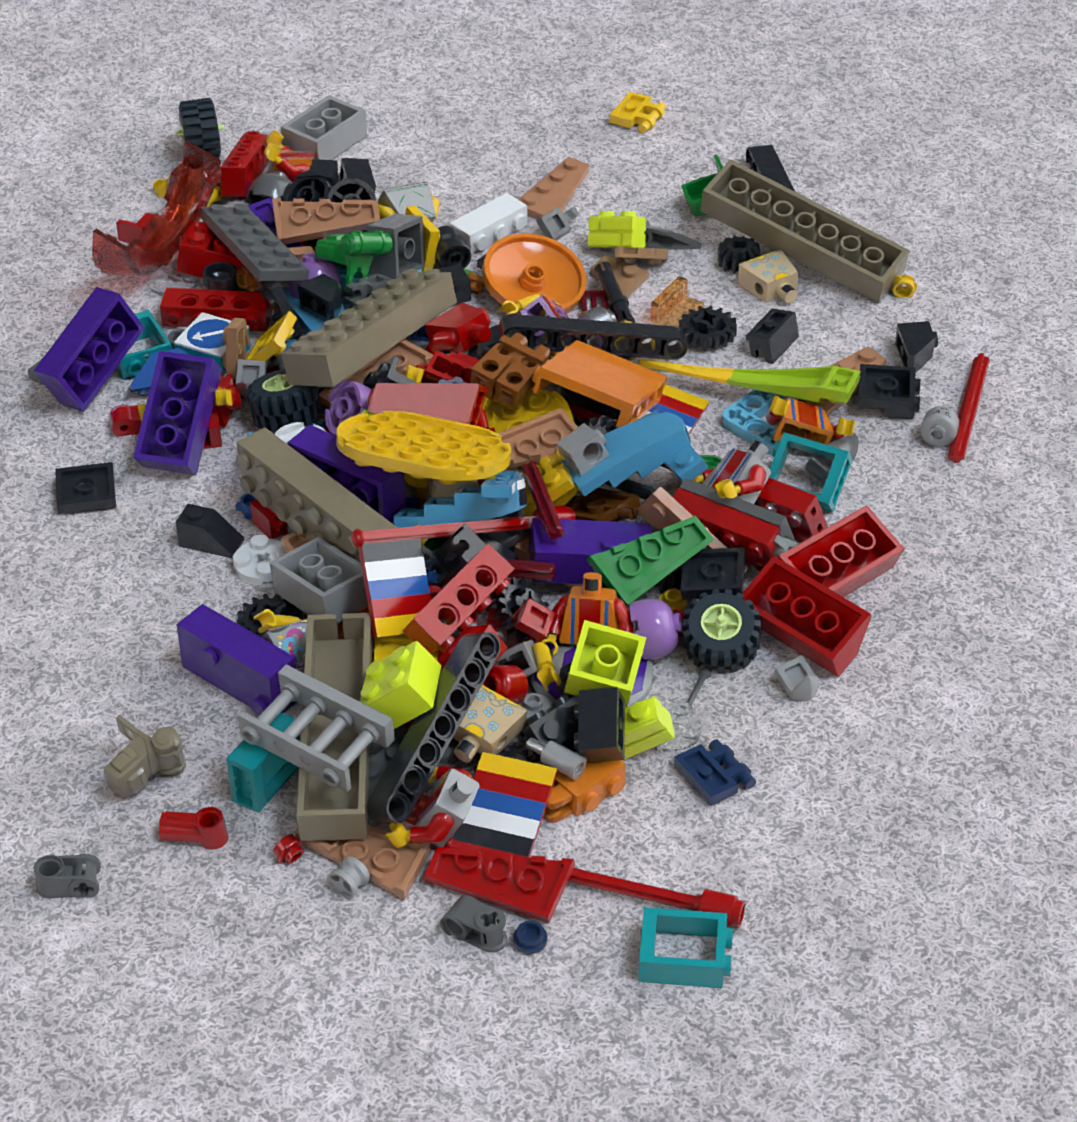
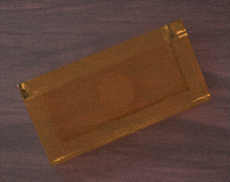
(672, 303)

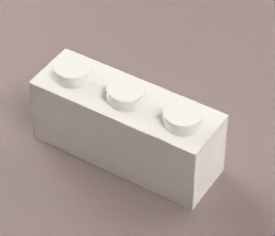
(491, 222)

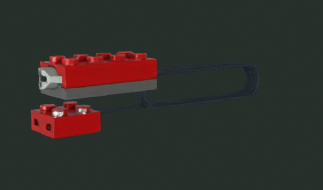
(763, 528)

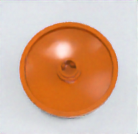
(533, 265)

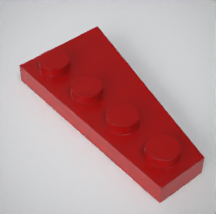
(511, 882)

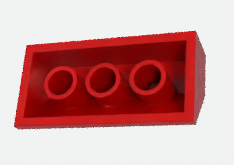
(847, 552)
(808, 616)

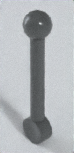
(704, 673)

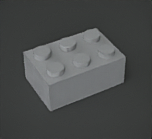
(325, 128)
(320, 580)

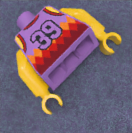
(536, 306)

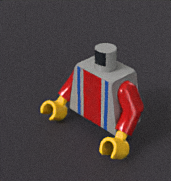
(739, 474)
(443, 810)

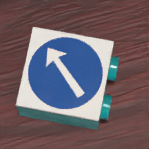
(205, 338)

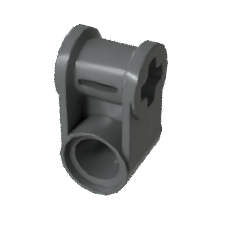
(65, 876)
(476, 924)

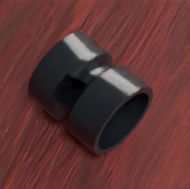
(451, 248)
(220, 276)

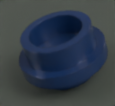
(530, 937)

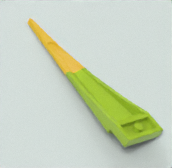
(808, 384)

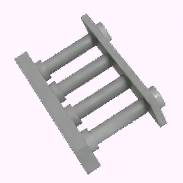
(324, 701)

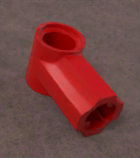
(203, 827)

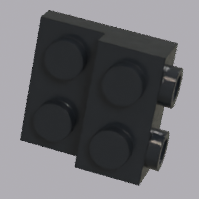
(889, 389)
(555, 726)

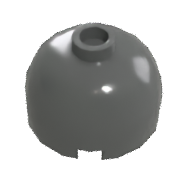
(267, 186)

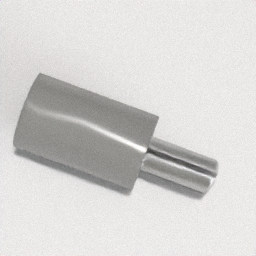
(559, 757)

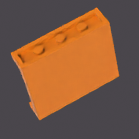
(604, 379)

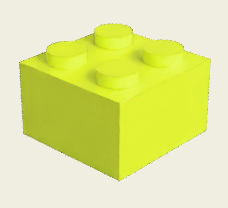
(605, 660)
(402, 683)

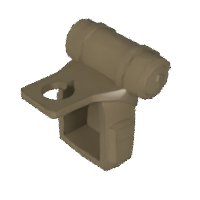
(143, 758)

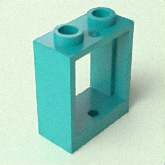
(133, 362)
(836, 476)
(258, 773)
(682, 970)

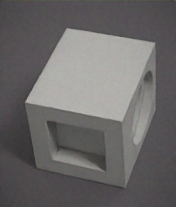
(583, 449)

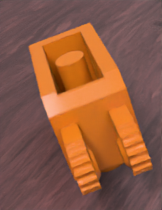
(587, 791)

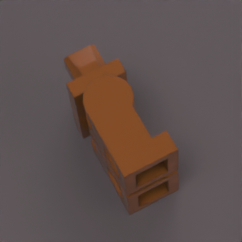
(509, 369)

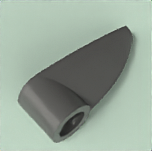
(667, 239)
(820, 465)

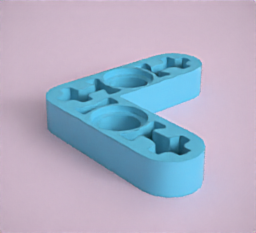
(742, 419)

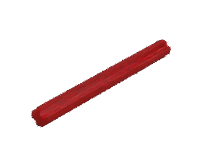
(969, 407)

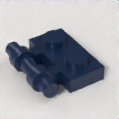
(708, 776)

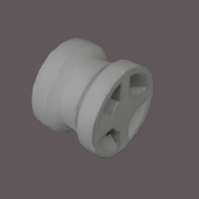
(348, 877)

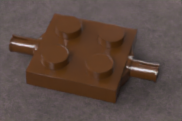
(605, 505)

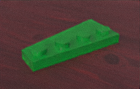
(647, 560)

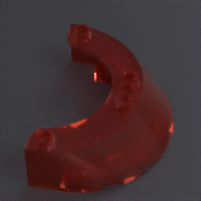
(187, 191)

